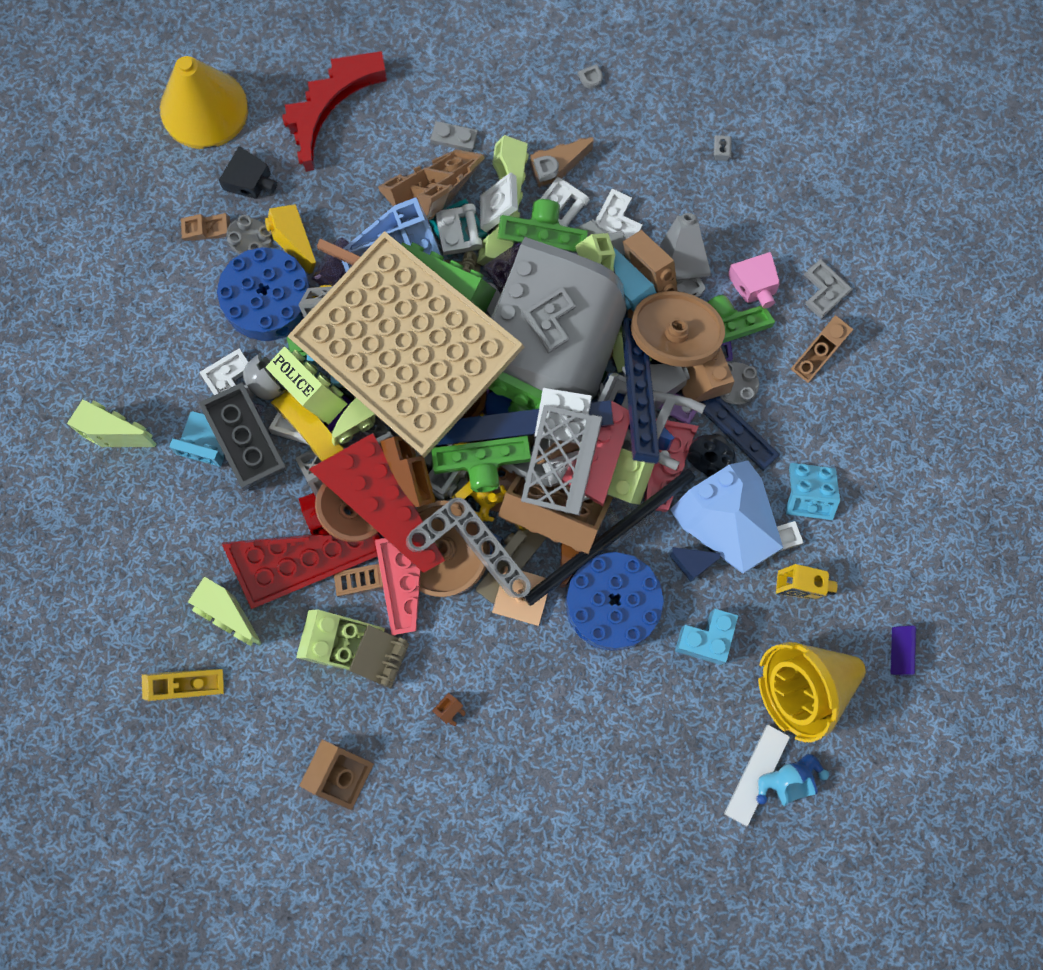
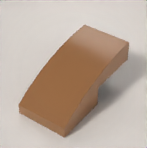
(202, 228)

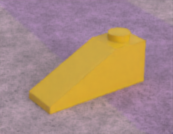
(290, 234)
(182, 684)

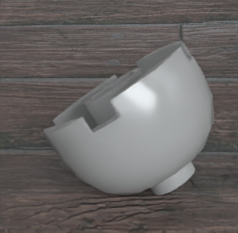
(260, 380)

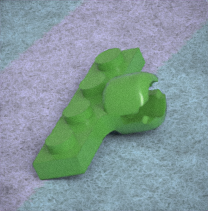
(541, 227)
(740, 323)
(522, 394)
(481, 460)

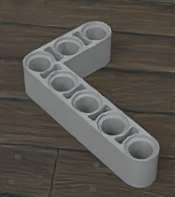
(474, 542)

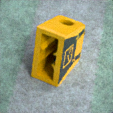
(806, 582)

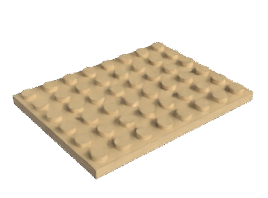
(405, 343)

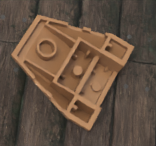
(435, 184)

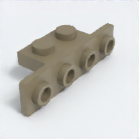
(520, 548)

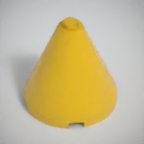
(202, 105)
(808, 687)

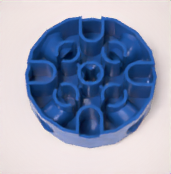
(250, 277)
(617, 625)

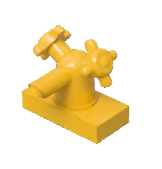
(486, 499)

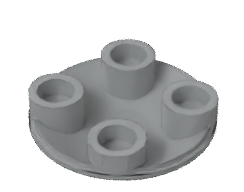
(247, 234)
(745, 384)

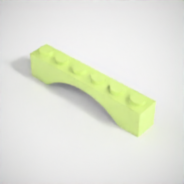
(508, 157)
(600, 250)

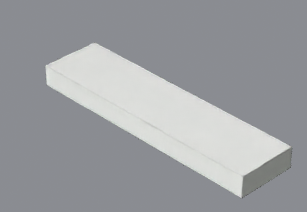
(761, 762)

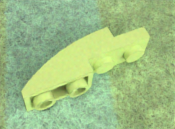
(354, 419)

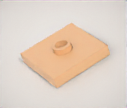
(517, 607)

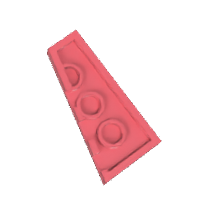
(605, 456)
(661, 474)
(400, 587)

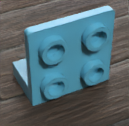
(198, 442)
(813, 491)

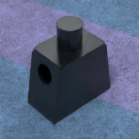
(247, 175)

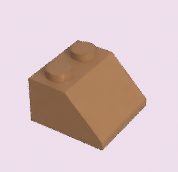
(709, 379)
(336, 775)

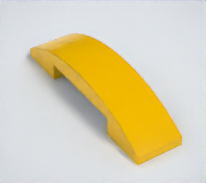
(307, 425)

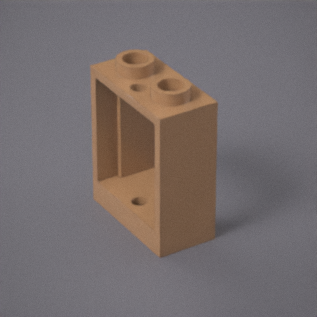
(651, 261)

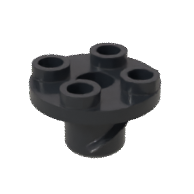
(711, 453)

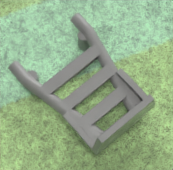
(617, 384)

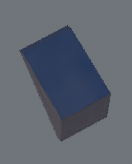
(693, 562)

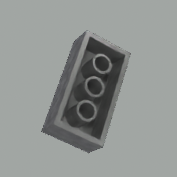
(242, 436)

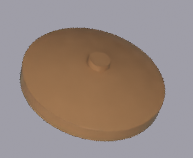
(677, 329)
(461, 565)

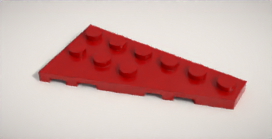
(369, 487)
(285, 564)

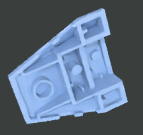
(404, 223)
(731, 516)

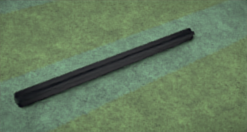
(609, 537)

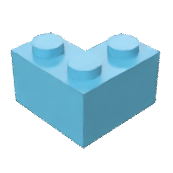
(712, 643)

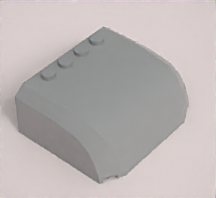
(590, 326)

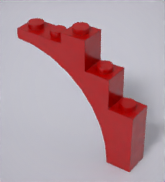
(345, 78)

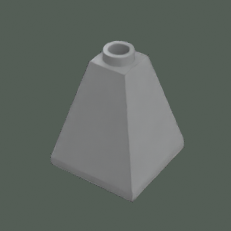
(686, 248)
(666, 379)

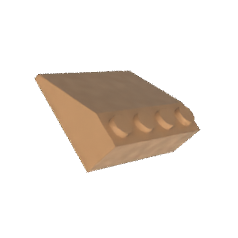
(559, 526)

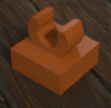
(448, 708)

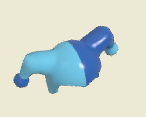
(792, 780)

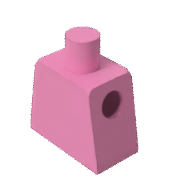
(756, 279)

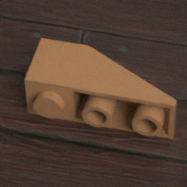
(566, 155)
(822, 348)

